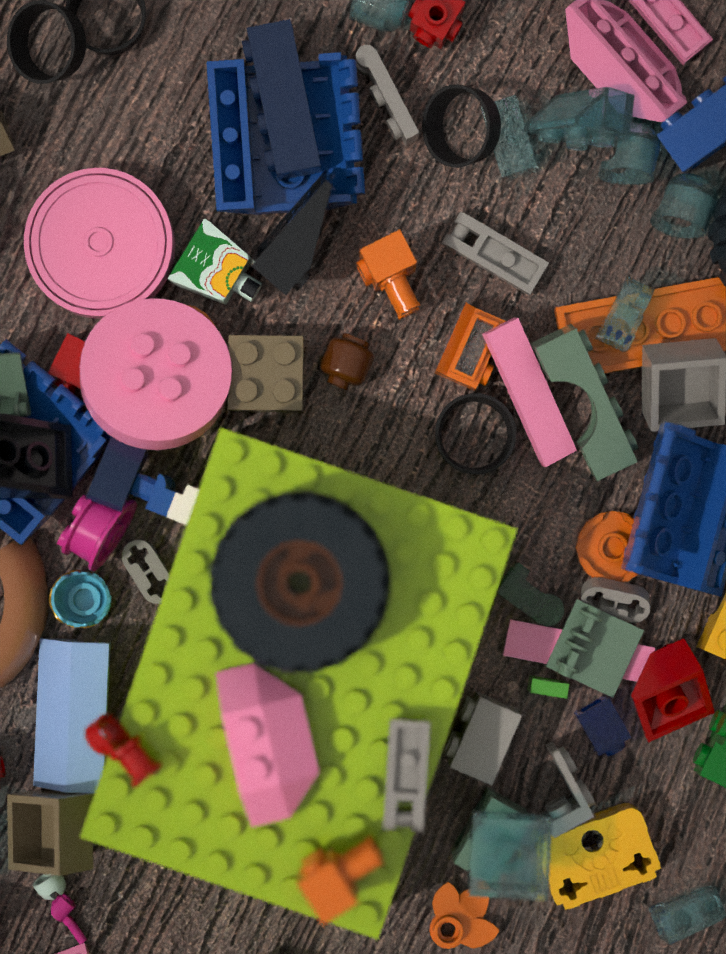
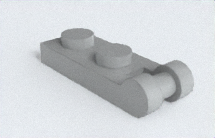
(385, 93)
(496, 254)
(406, 773)

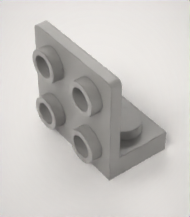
(573, 811)

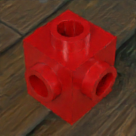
(433, 32)

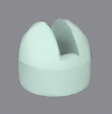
(48, 884)

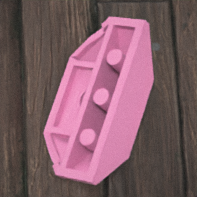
(621, 56)
(266, 742)

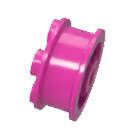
(95, 531)

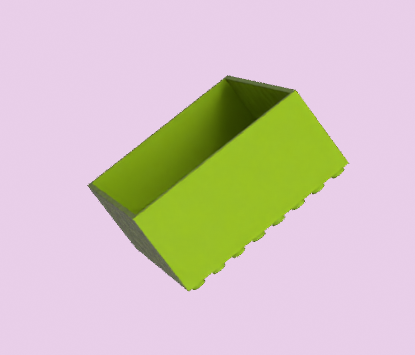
(412, 668)

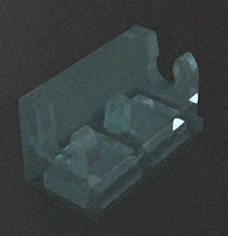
(515, 147)

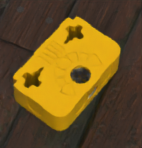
(606, 864)

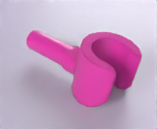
(60, 910)

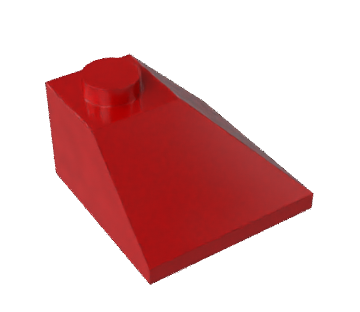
(671, 691)

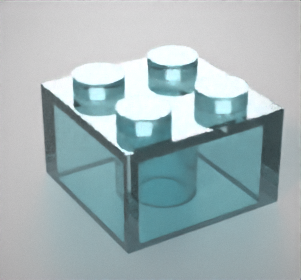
(509, 855)

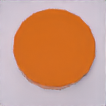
(602, 545)

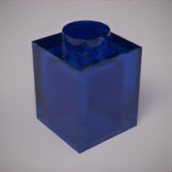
(603, 726)

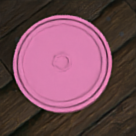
(98, 241)
(155, 374)

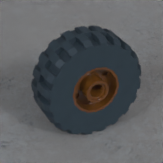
(293, 627)

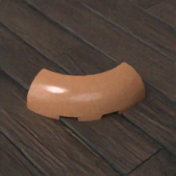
(24, 606)

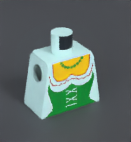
(214, 267)

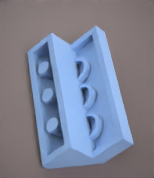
(69, 698)

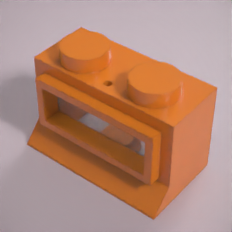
(467, 352)

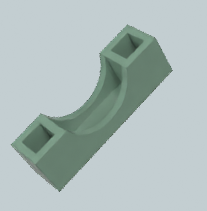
(604, 442)

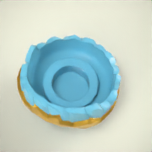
(80, 599)

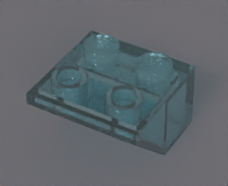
(584, 118)

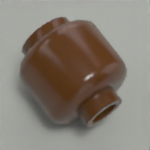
(347, 361)

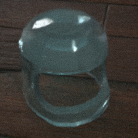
(380, 14)
(636, 155)
(686, 198)

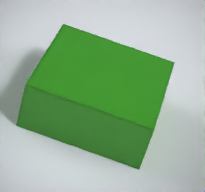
(548, 686)

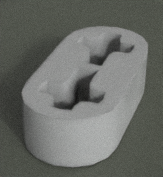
(138, 573)
(616, 598)

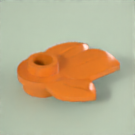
(465, 914)

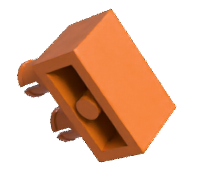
(386, 267)
(331, 877)

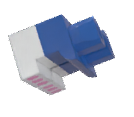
(164, 498)

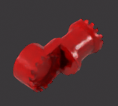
(121, 748)

